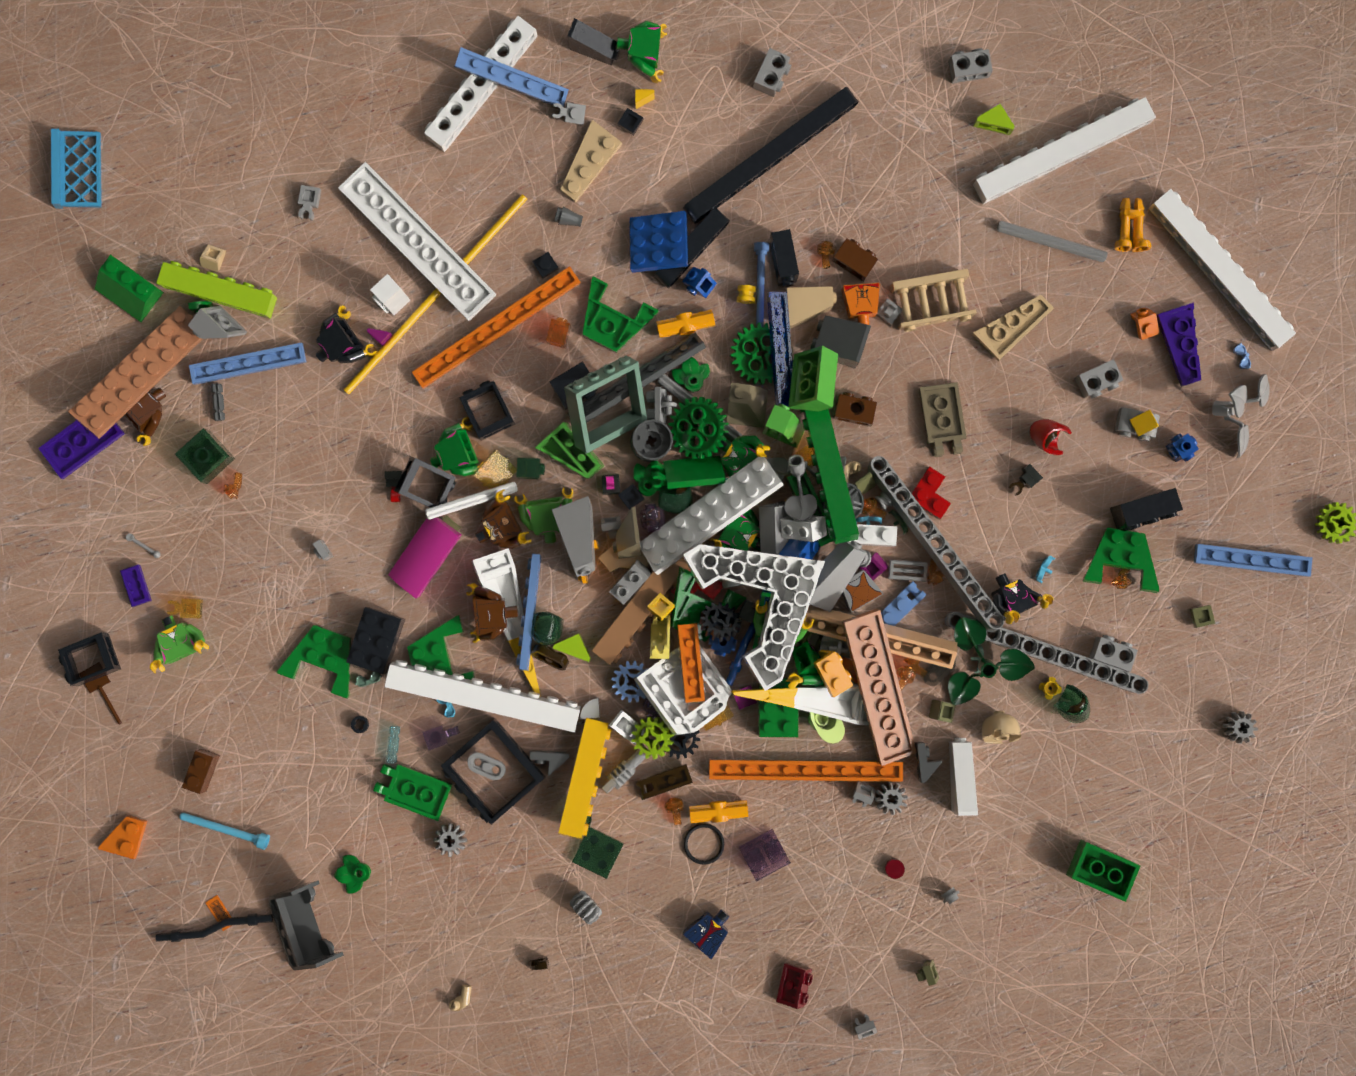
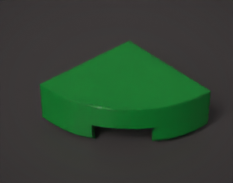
(195, 306)

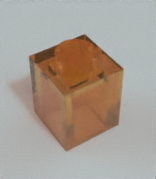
(558, 332)

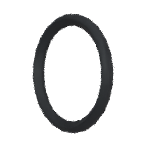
(686, 844)

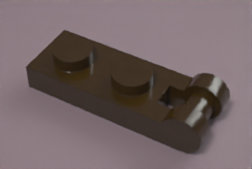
(664, 781)

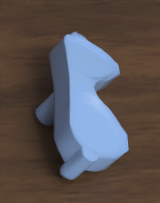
(1245, 362)

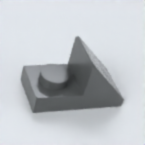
(555, 758)
(924, 767)

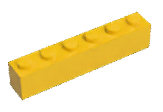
(583, 779)

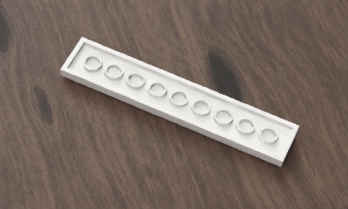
(417, 241)

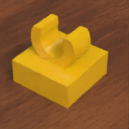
(660, 606)

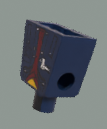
(708, 932)

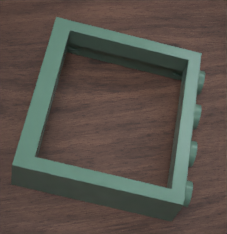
(591, 440)

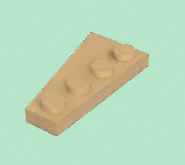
(589, 161)
(1008, 330)

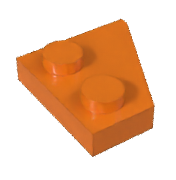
(125, 838)

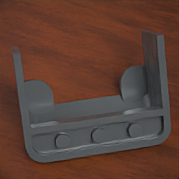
(299, 928)

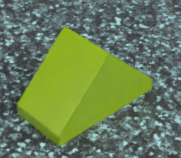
(995, 120)
(574, 646)

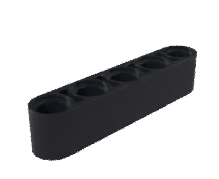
(697, 243)

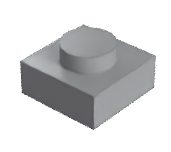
(322, 551)

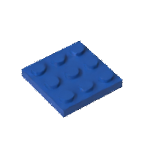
(658, 241)

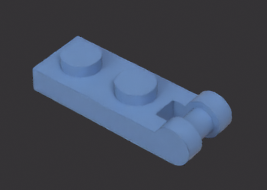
(902, 604)

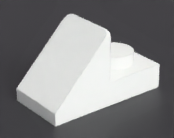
(625, 725)

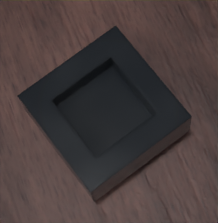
(630, 121)
(545, 265)
(631, 496)

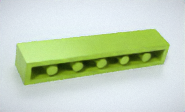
(217, 290)

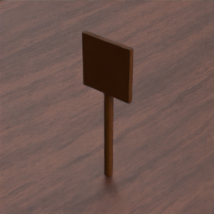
(98, 684)

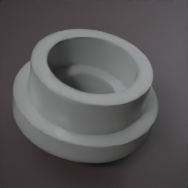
(950, 896)

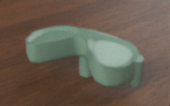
(362, 681)

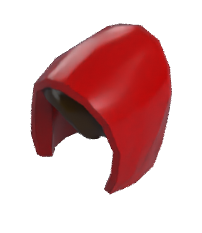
(1046, 433)

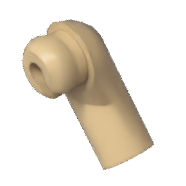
(851, 468)
(462, 1000)

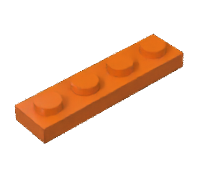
(691, 663)

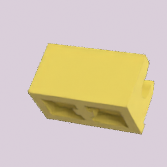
(660, 638)

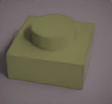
(1202, 616)

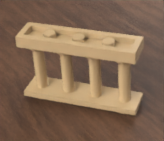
(938, 281)

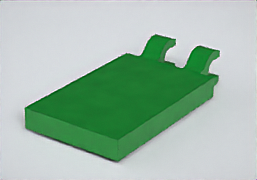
(688, 472)
(414, 791)

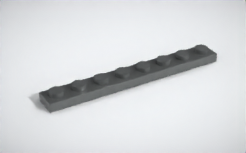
(648, 373)

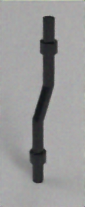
(177, 935)

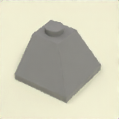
(215, 323)

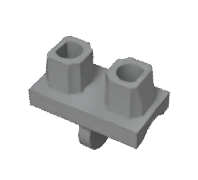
(663, 404)
(836, 645)

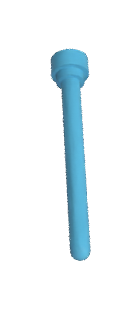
(260, 840)

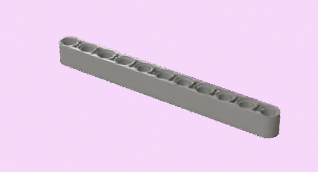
(935, 553)
(1054, 658)

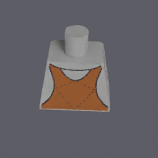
(860, 591)

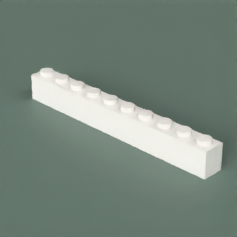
(1064, 150)
(1222, 270)
(482, 696)

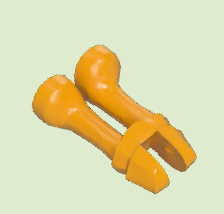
(1126, 214)

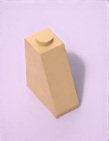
(809, 303)

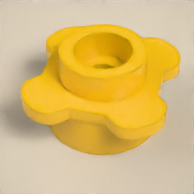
(1056, 689)

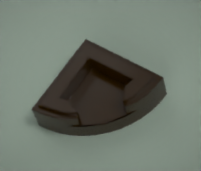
(539, 964)

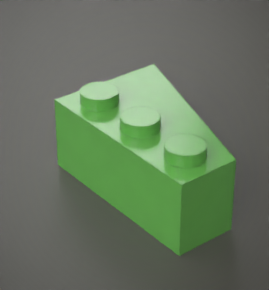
(784, 426)
(562, 448)

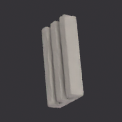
(900, 562)

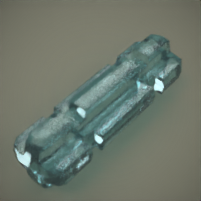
(393, 743)

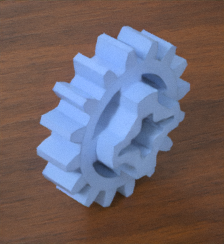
(621, 689)

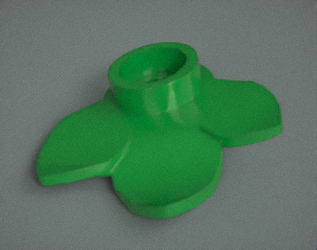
(691, 371)
(643, 476)
(350, 874)

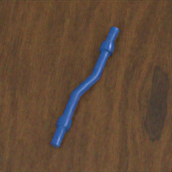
(735, 665)

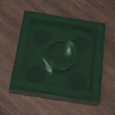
(598, 852)

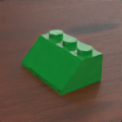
(126, 288)

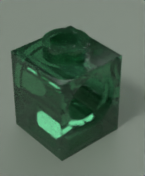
(530, 468)

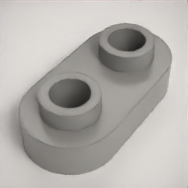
(486, 766)

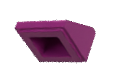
(379, 335)
(875, 567)
(743, 702)

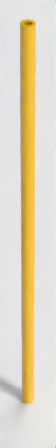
(432, 297)

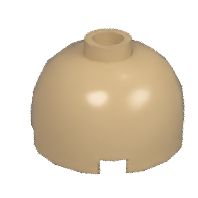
(1000, 728)

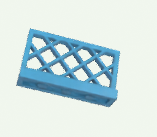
(59, 172)

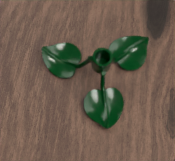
(1013, 663)

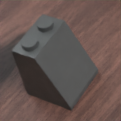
(842, 337)

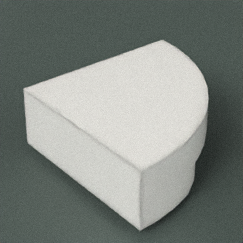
(591, 709)

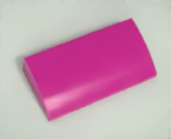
(424, 556)

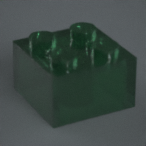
(205, 456)

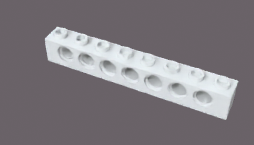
(444, 138)

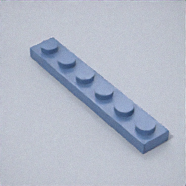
(510, 77)
(247, 363)
(1253, 560)
(530, 604)

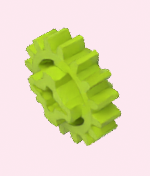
(1330, 528)
(653, 746)

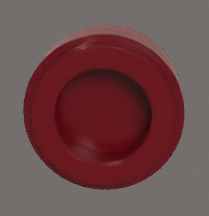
(894, 868)

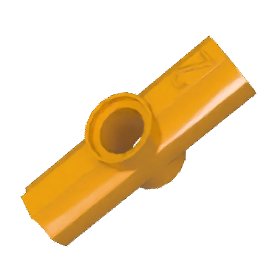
(685, 323)
(718, 811)

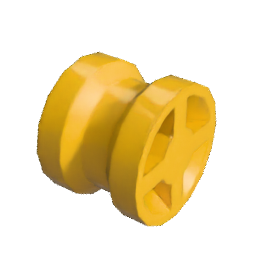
(746, 294)

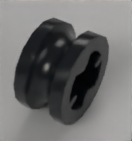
(365, 726)

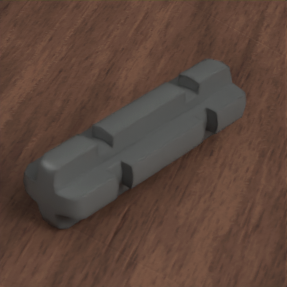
(218, 402)

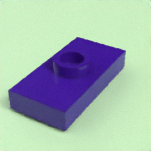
(135, 585)

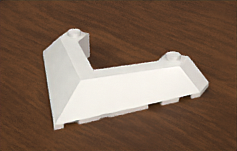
(791, 588)

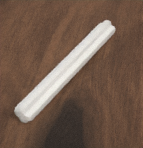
(469, 501)

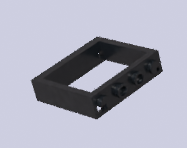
(463, 787)

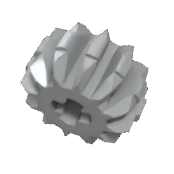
(1246, 729)
(895, 791)
(445, 845)
(585, 907)

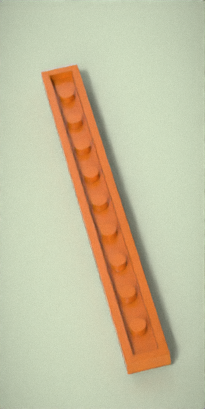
(496, 327)
(805, 770)

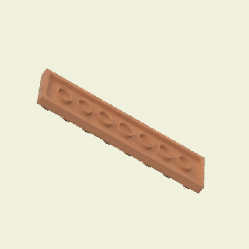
(136, 374)
(879, 686)

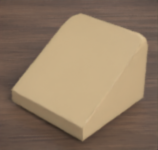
(212, 258)

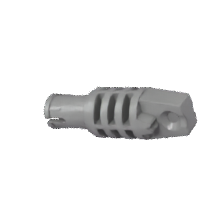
(623, 772)

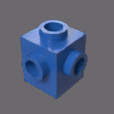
(699, 282)
(1179, 442)
(722, 650)

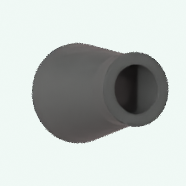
(567, 217)

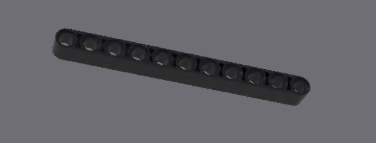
(770, 154)

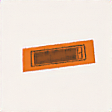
(218, 909)

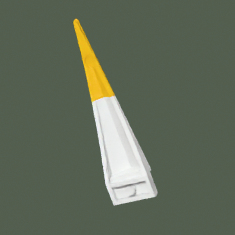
(499, 575)
(845, 706)

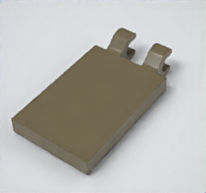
(943, 417)

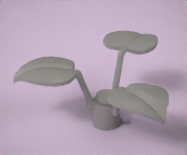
(1237, 407)
(799, 506)

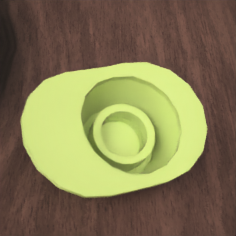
(828, 728)

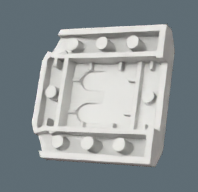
(665, 691)

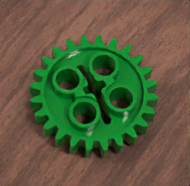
(744, 358)
(686, 438)

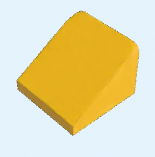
(643, 96)
(1143, 423)

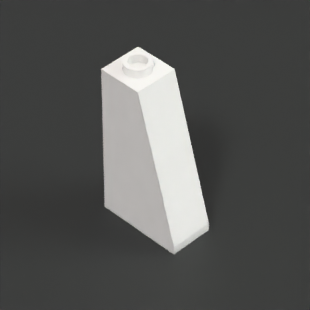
(962, 778)

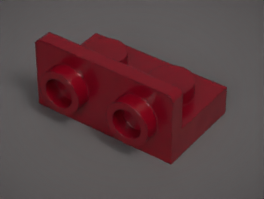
(794, 986)

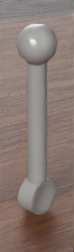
(130, 537)

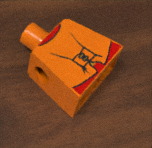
(861, 301)

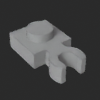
(573, 113)
(309, 199)

